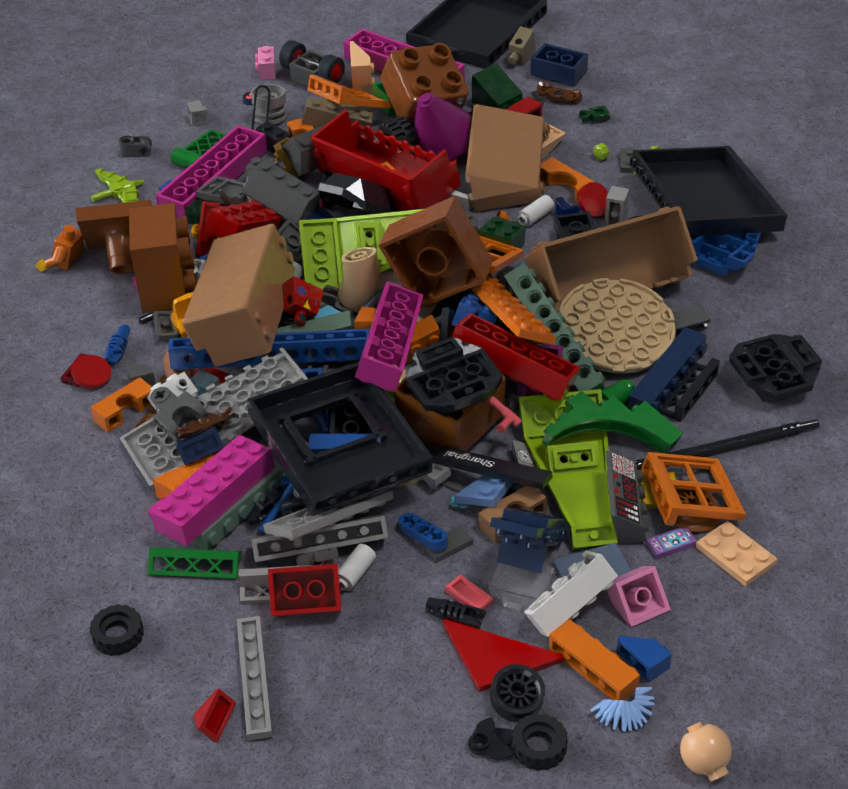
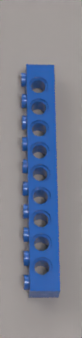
(299, 341)

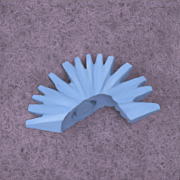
(625, 711)

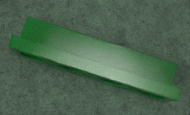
(194, 553)

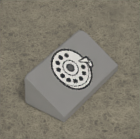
(522, 454)

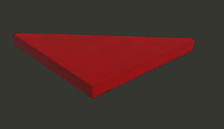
(488, 653)

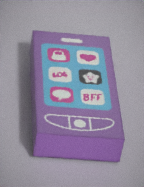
(671, 542)

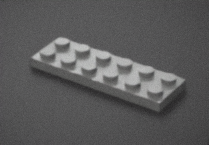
(302, 522)

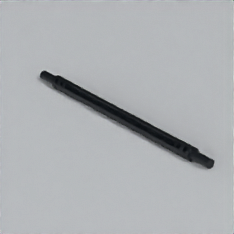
(743, 440)

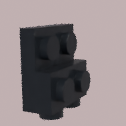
(572, 224)

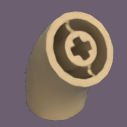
(359, 277)

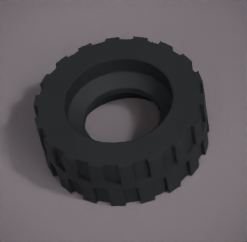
(120, 644)
(539, 724)

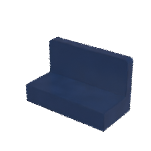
(199, 445)

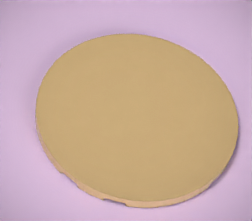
(619, 324)

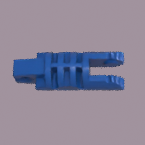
(117, 345)

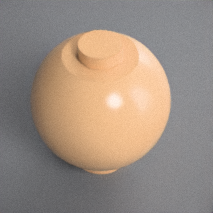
(706, 750)

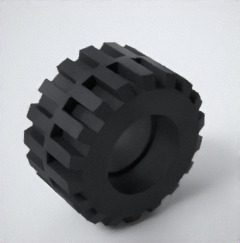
(401, 129)

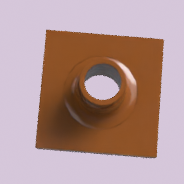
(109, 228)

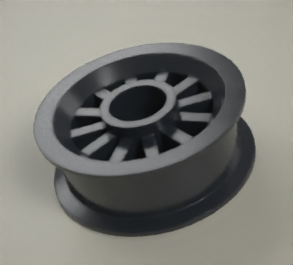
(502, 687)

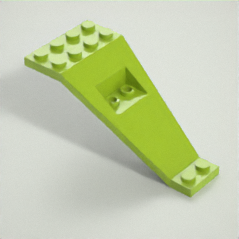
(329, 239)
(576, 485)

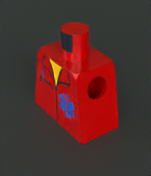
(301, 299)

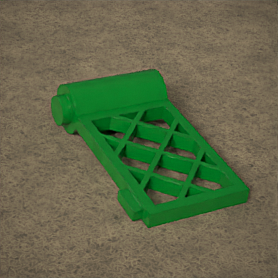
(186, 156)

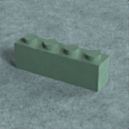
(336, 321)

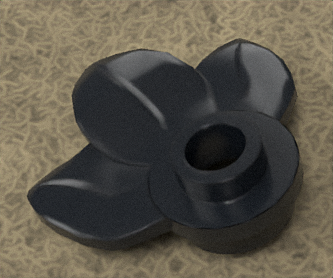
(495, 740)

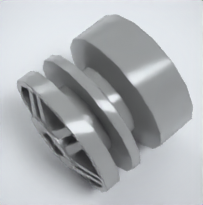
(277, 105)

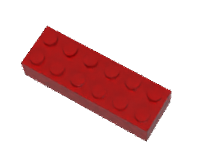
(519, 357)

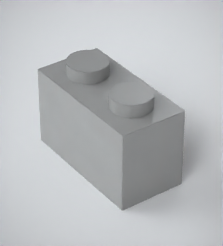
(616, 205)

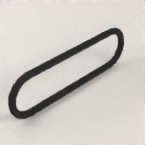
(254, 105)

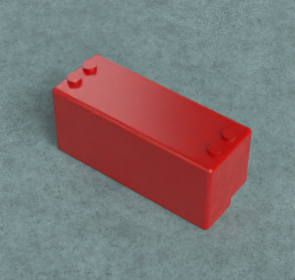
(413, 185)

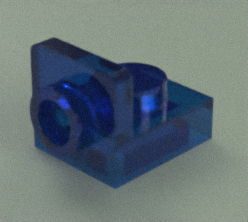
(563, 207)

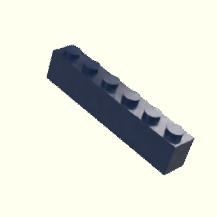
(669, 369)

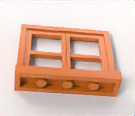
(344, 95)
(501, 262)
(665, 491)

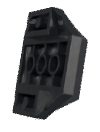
(356, 193)
(777, 365)
(452, 376)

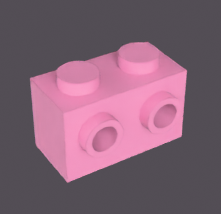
(265, 63)

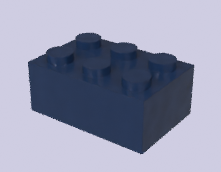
(559, 64)

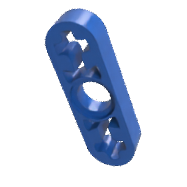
(434, 538)

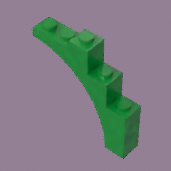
(611, 415)

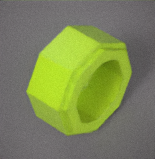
(601, 151)

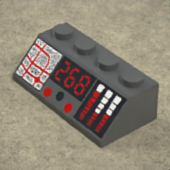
(626, 499)

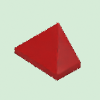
(214, 714)

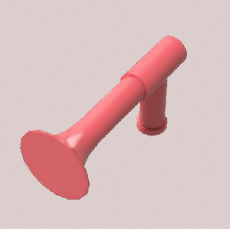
(510, 417)

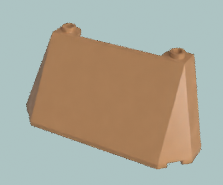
(504, 158)

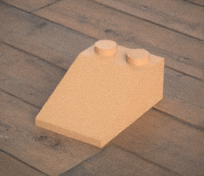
(361, 69)

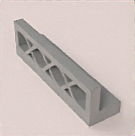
(256, 580)

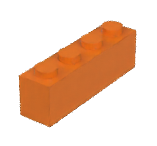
(594, 661)

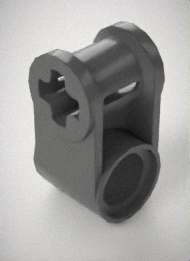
(134, 147)

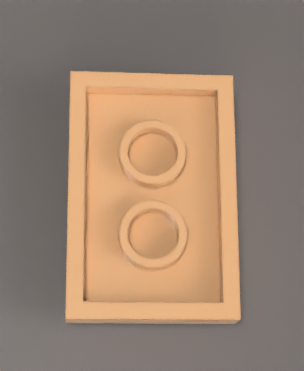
(736, 553)

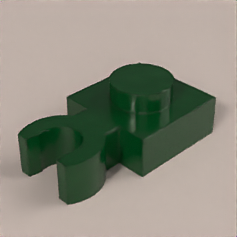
(595, 113)

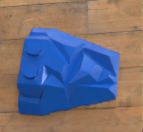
(725, 252)

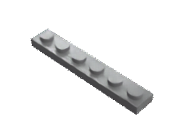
(254, 678)

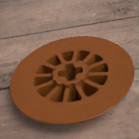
(696, 524)

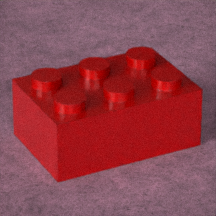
(304, 589)

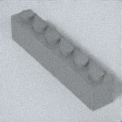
(335, 536)

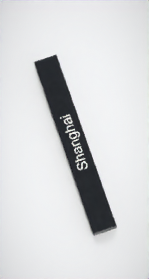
(489, 466)

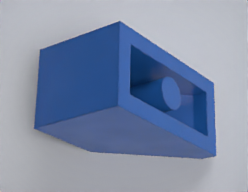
(644, 655)

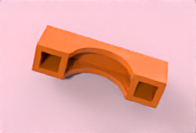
(556, 173)

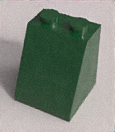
(494, 88)

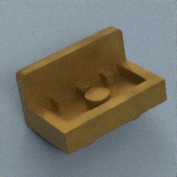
(281, 156)

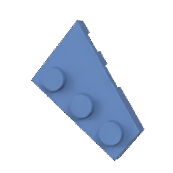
(483, 492)

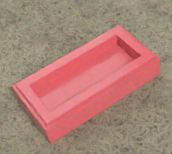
(468, 593)

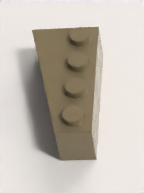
(322, 111)

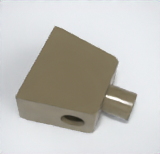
(522, 46)

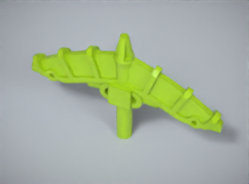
(119, 187)

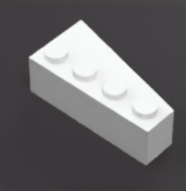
(571, 592)

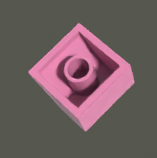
(638, 595)

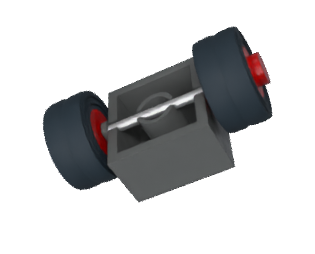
(303, 63)

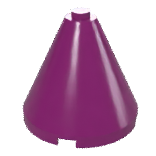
(442, 126)

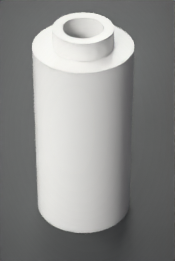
(535, 210)
(355, 566)

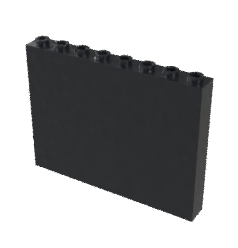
(476, 29)
(711, 189)

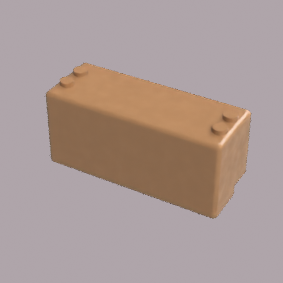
(643, 249)
(240, 295)

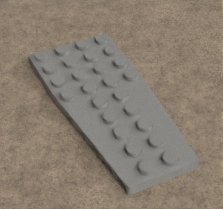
(156, 451)

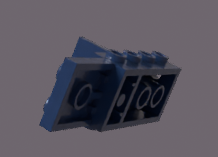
(526, 537)

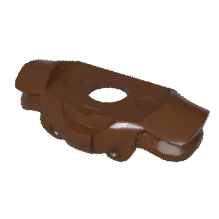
(549, 91)
(204, 423)

